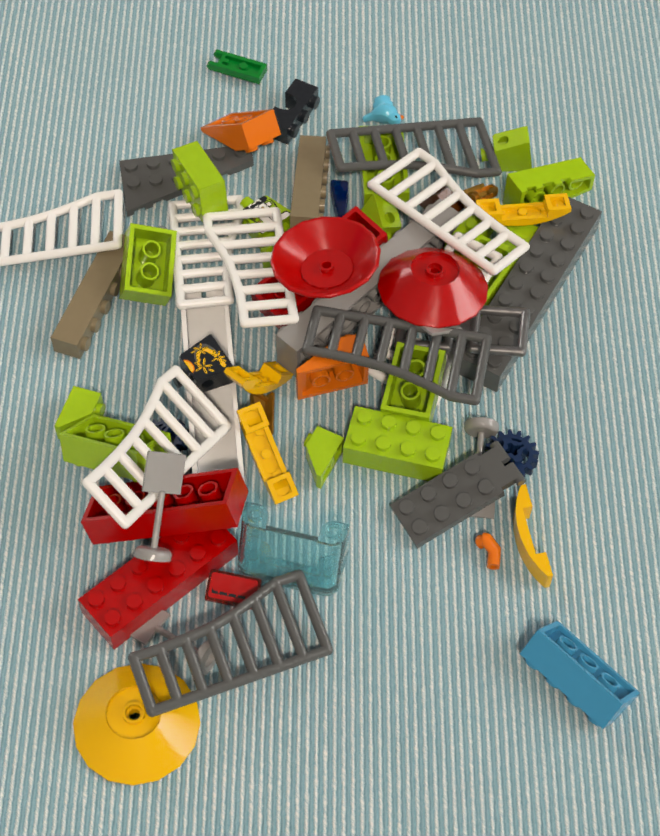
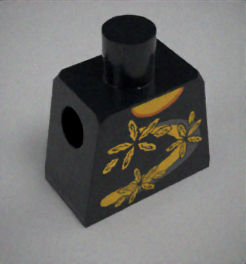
(205, 365)

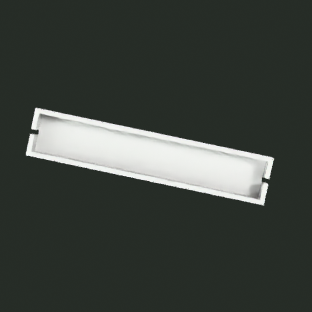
(196, 326)

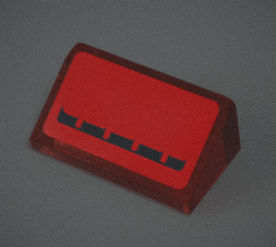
(230, 587)

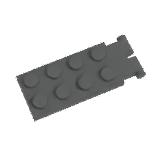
(456, 494)

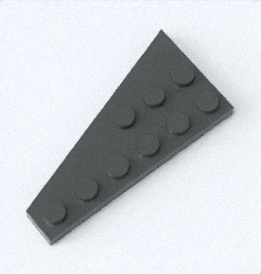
(151, 178)

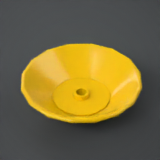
(128, 748)

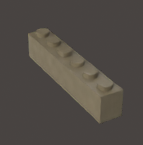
(310, 179)
(89, 303)

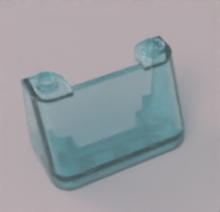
(276, 551)

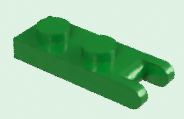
(238, 66)

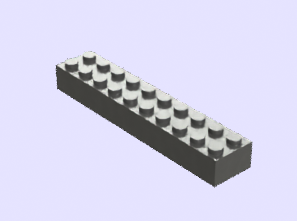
(534, 285)

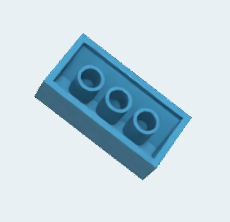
(579, 674)

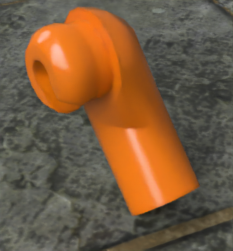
(492, 547)

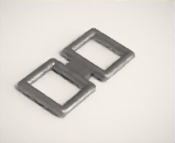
(474, 324)

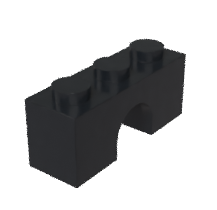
(300, 101)

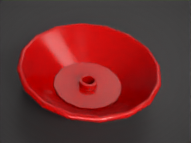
(325, 257)
(432, 287)

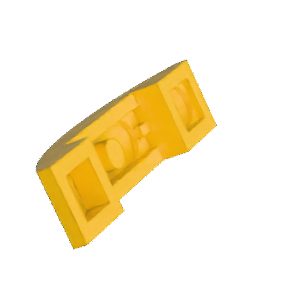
(527, 213)
(259, 382)
(265, 453)
(536, 563)

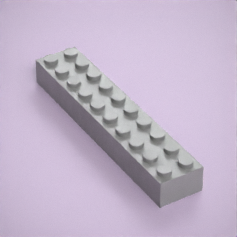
(363, 299)

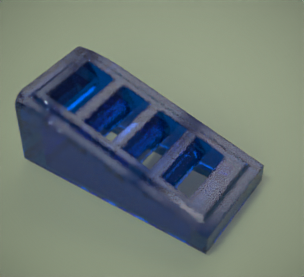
(339, 194)

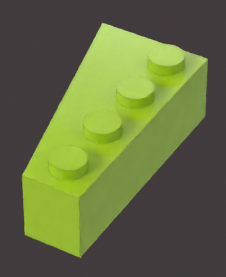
(561, 177)

